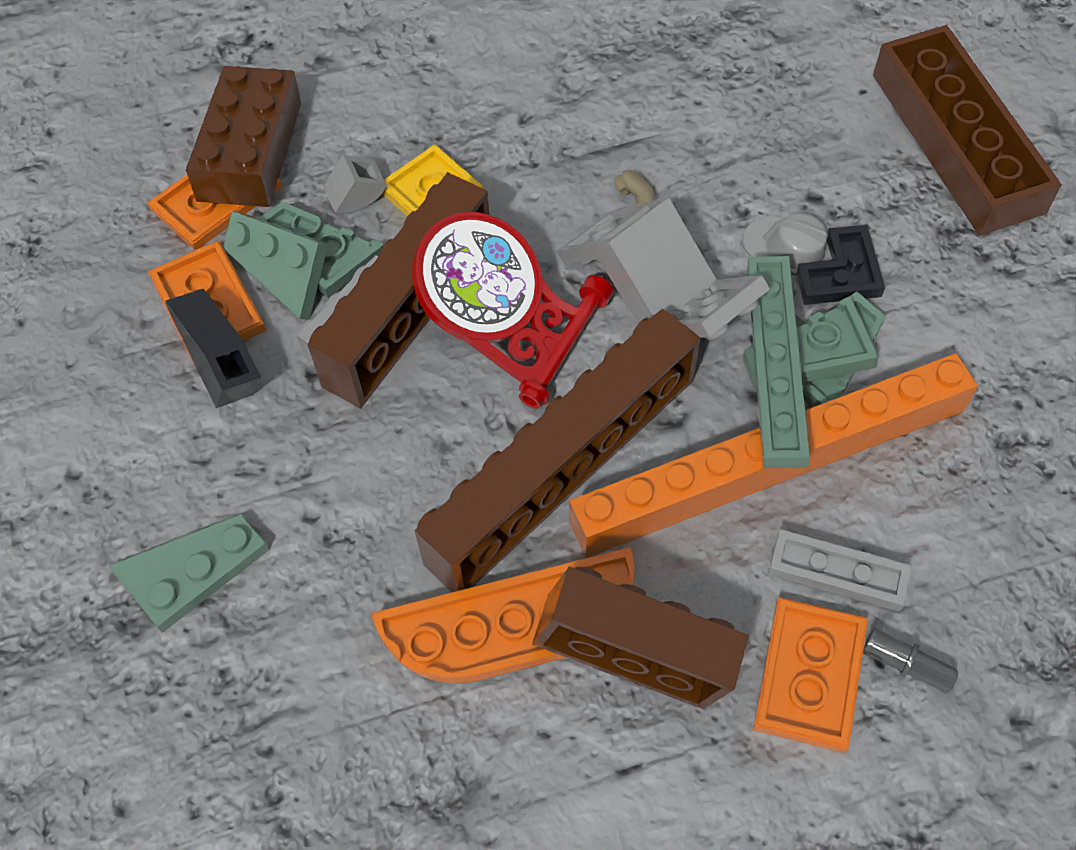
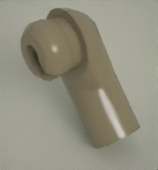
(634, 183)

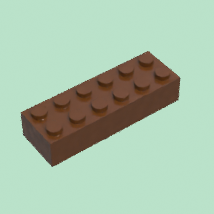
(965, 130)
(382, 310)

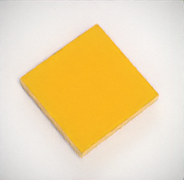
(411, 182)

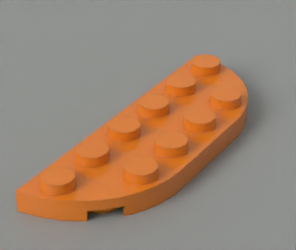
(486, 626)

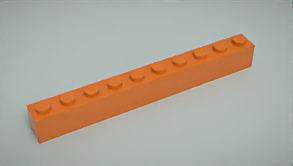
(735, 466)

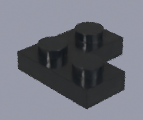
(850, 270)

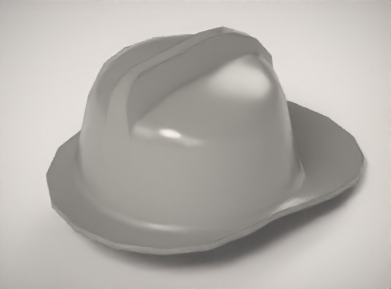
(796, 236)

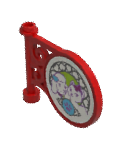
(486, 285)

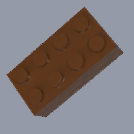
(244, 136)
(640, 638)

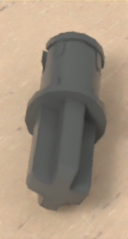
(911, 661)

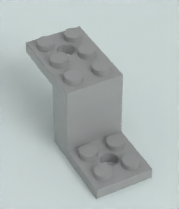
(661, 267)

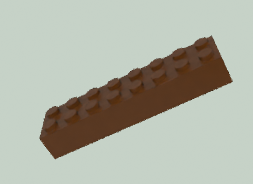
(557, 452)

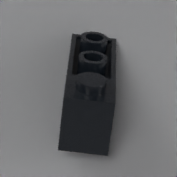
(214, 348)

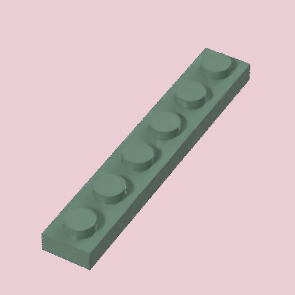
(778, 368)

